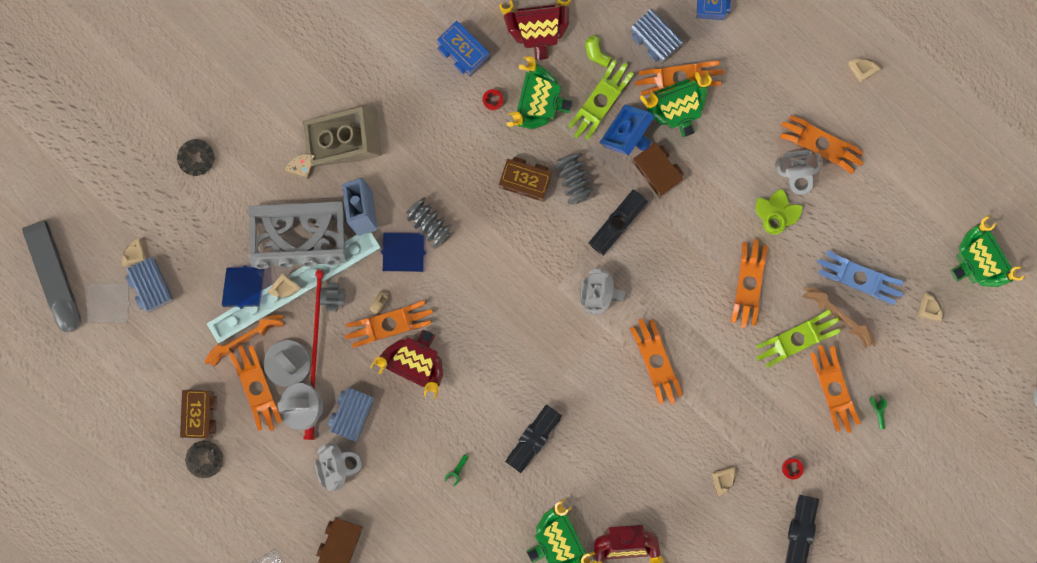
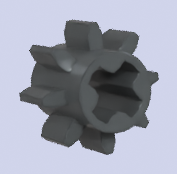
(332, 297)

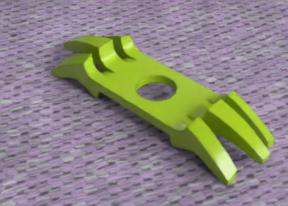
(607, 88)
(808, 330)

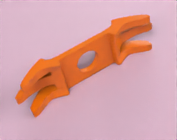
(665, 75)
(808, 140)
(749, 297)
(264, 325)
(376, 331)
(657, 375)
(247, 377)
(835, 403)

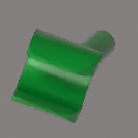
(879, 407)
(458, 469)

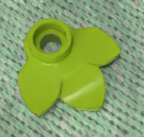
(778, 209)

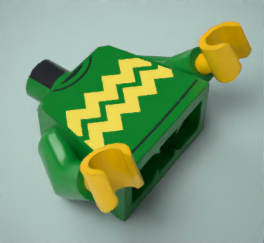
(538, 98)
(679, 103)
(983, 259)
(557, 539)

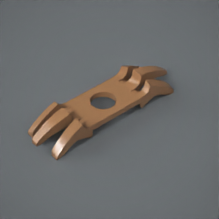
(821, 298)

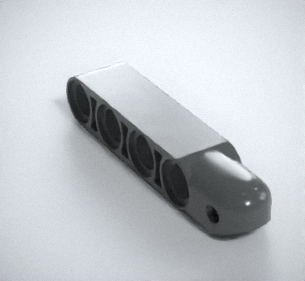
(52, 275)

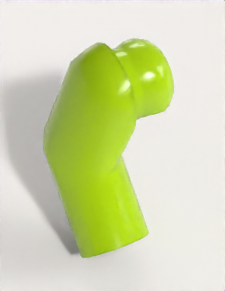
(593, 51)

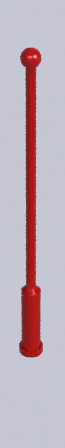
(309, 434)

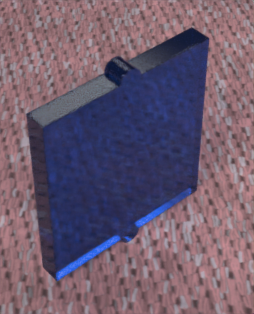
(403, 252)
(243, 287)

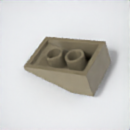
(343, 137)

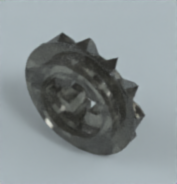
(193, 147)
(214, 455)

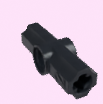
(628, 211)
(533, 438)
(802, 529)

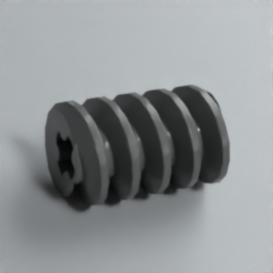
(574, 178)
(429, 223)

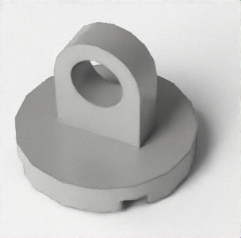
(798, 165)
(598, 292)
(287, 363)
(300, 406)
(331, 466)

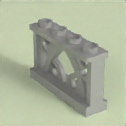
(303, 255)

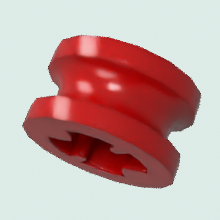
(495, 93)
(799, 465)

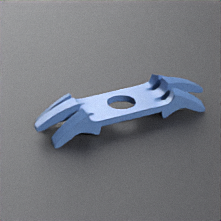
(873, 283)

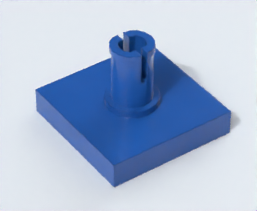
(628, 130)

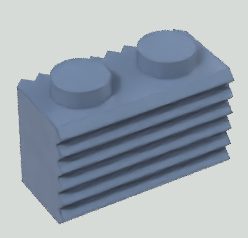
(655, 36)
(359, 206)
(149, 285)
(351, 414)

